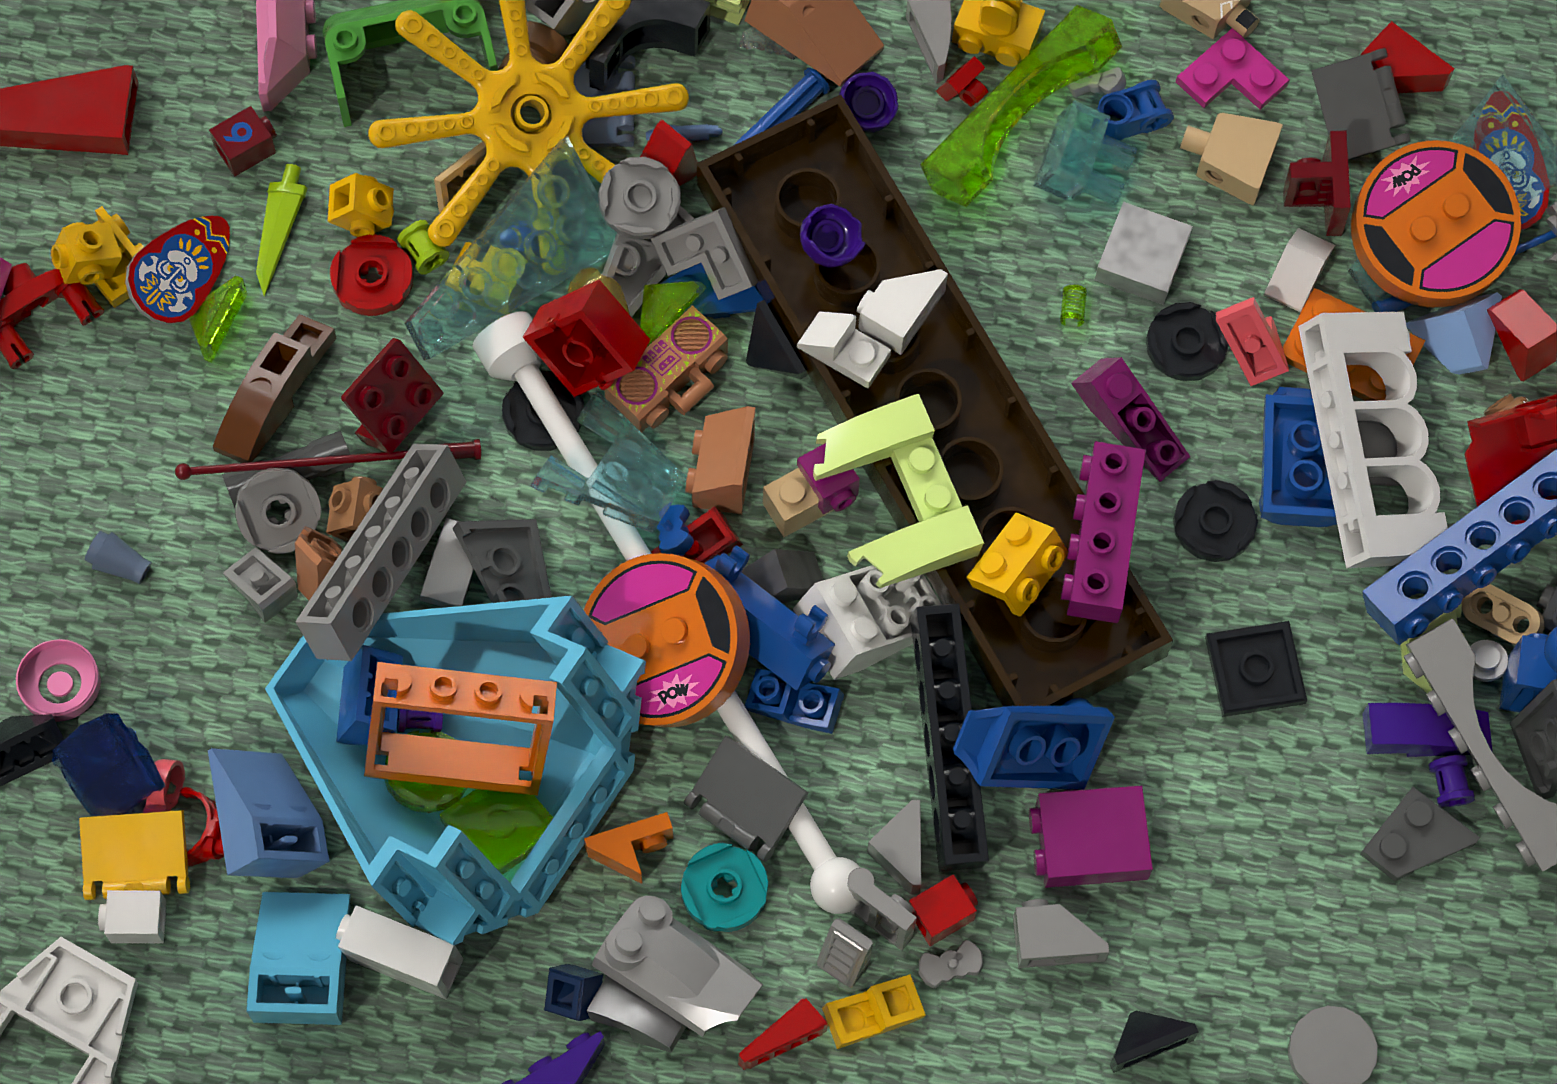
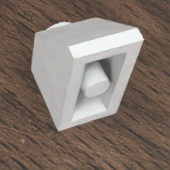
(900, 307)

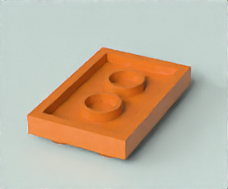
(1363, 380)

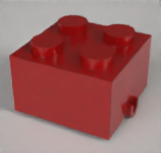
(587, 338)

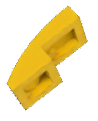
(873, 1011)

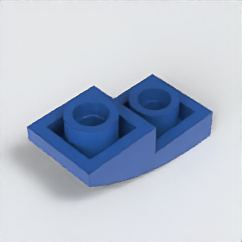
(809, 707)

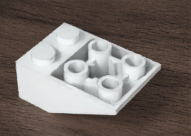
(866, 619)

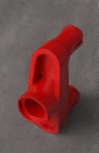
(27, 291)

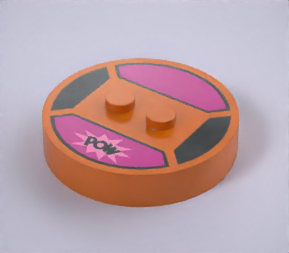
(1435, 223)
(684, 627)

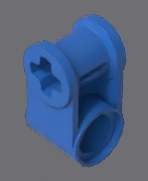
(1138, 109)

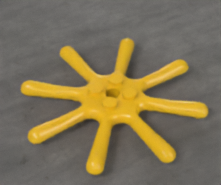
(502, 95)

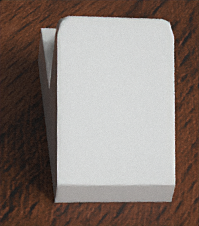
(844, 348)

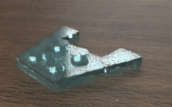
(632, 479)

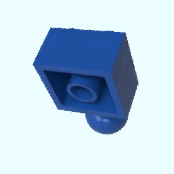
(1529, 670)

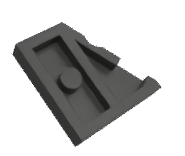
(1416, 837)

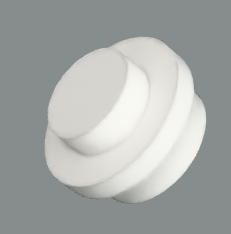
(1490, 660)

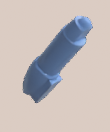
(694, 132)

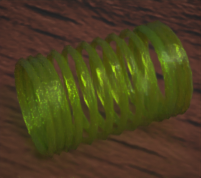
(1076, 315)

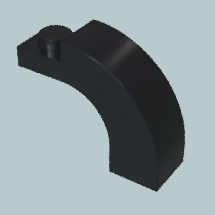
(646, 25)

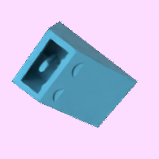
(297, 959)

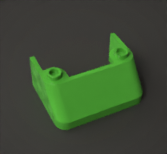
(354, 31)

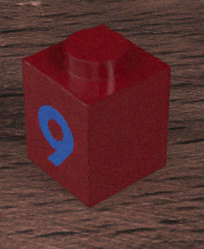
(244, 140)

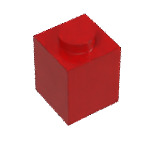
(944, 909)

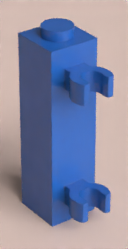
(778, 636)

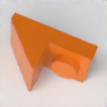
(617, 846)

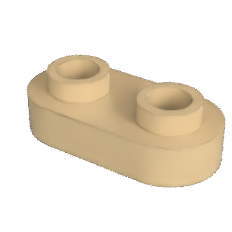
(1505, 614)

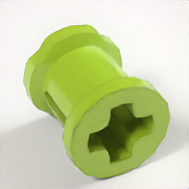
(421, 248)

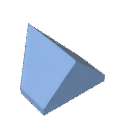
(1459, 334)

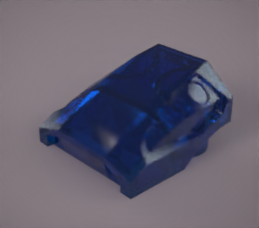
(107, 766)

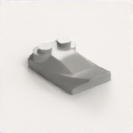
(675, 967)

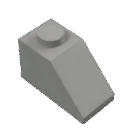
(1054, 937)

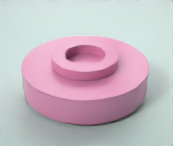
(59, 683)

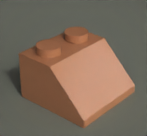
(723, 460)

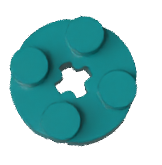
(734, 865)

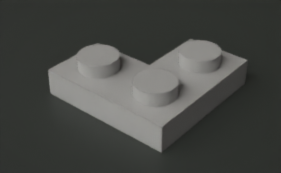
(715, 245)

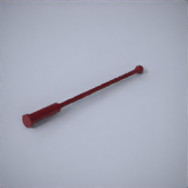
(460, 450)

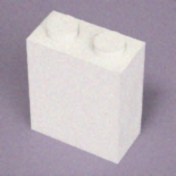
(399, 951)

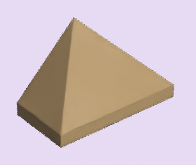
(454, 176)

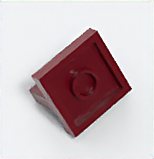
(1323, 183)

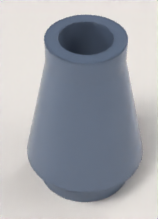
(116, 557)

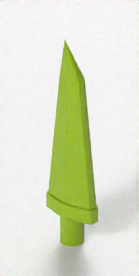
(281, 211)

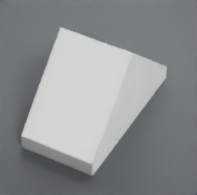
(1298, 269)

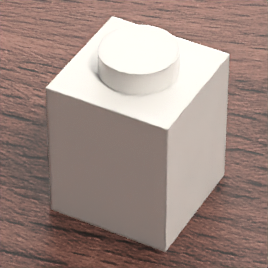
(133, 916)

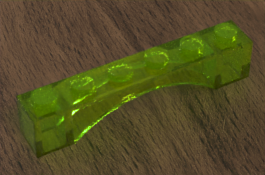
(1071, 51)

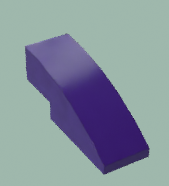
(1413, 730)

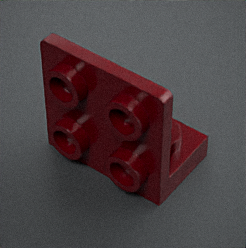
(391, 397)

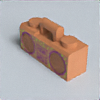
(667, 365)

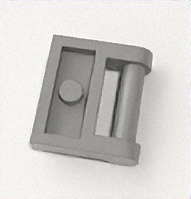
(885, 914)

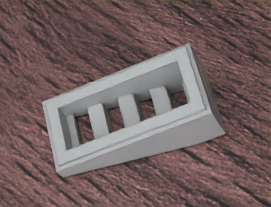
(845, 953)

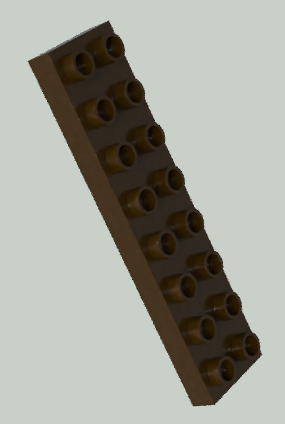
(980, 416)

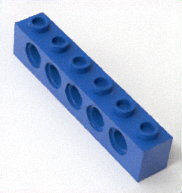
(1456, 548)

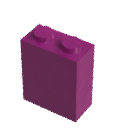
(1091, 836)

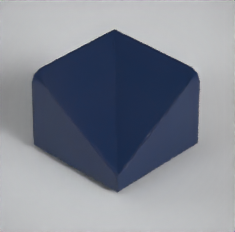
(571, 991)

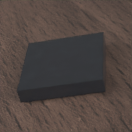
(1255, 668)

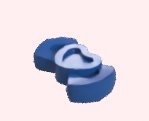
(673, 532)

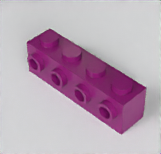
(1105, 532)

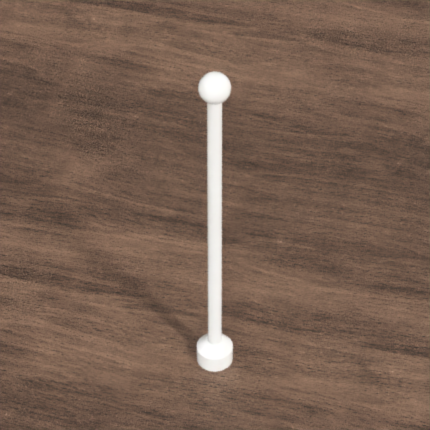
(511, 358)

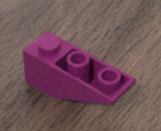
(1130, 414)

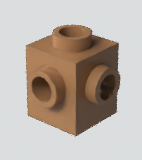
(350, 505)

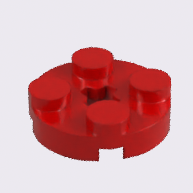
(377, 297)

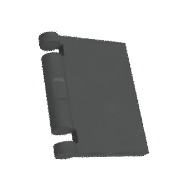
(1362, 103)
(746, 797)

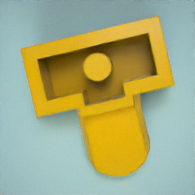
(998, 29)

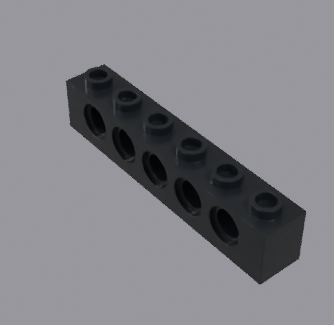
(944, 706)

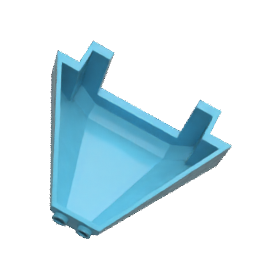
(410, 856)

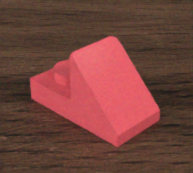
(1253, 341)

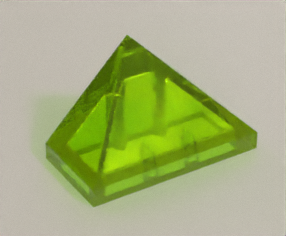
(665, 304)
(216, 316)

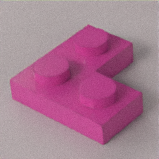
(1235, 63)

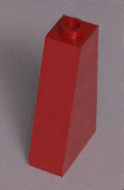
(71, 112)

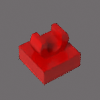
(964, 83)

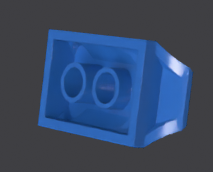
(1293, 462)
(1034, 744)

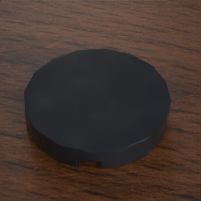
(1178, 350)
(524, 423)
(1206, 530)

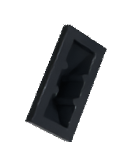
(770, 347)
(26, 744)
(1149, 1036)

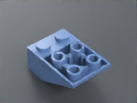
(265, 816)

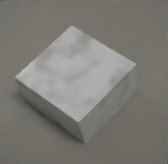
(1143, 253)

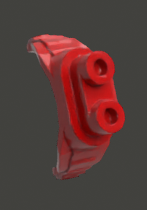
(210, 843)

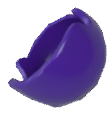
(870, 94)
(831, 236)

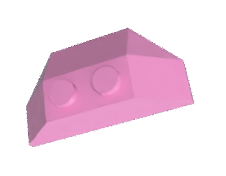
(283, 47)

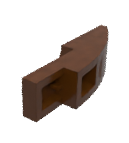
(268, 388)

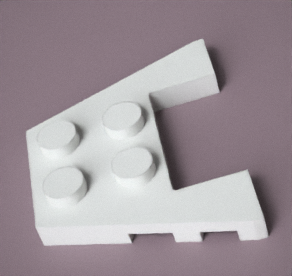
(75, 1001)

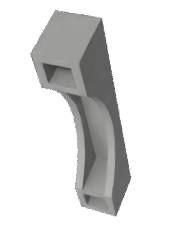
(1449, 667)

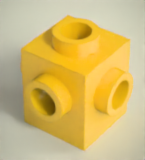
(360, 205)
(86, 253)

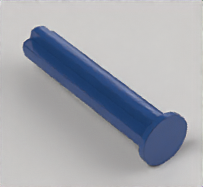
(792, 103)

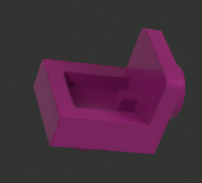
(834, 491)

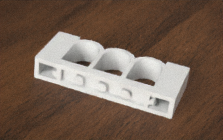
(1382, 344)

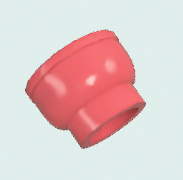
(170, 771)

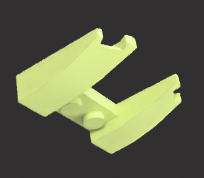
(944, 529)

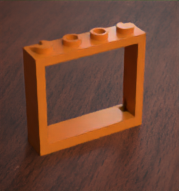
(459, 761)

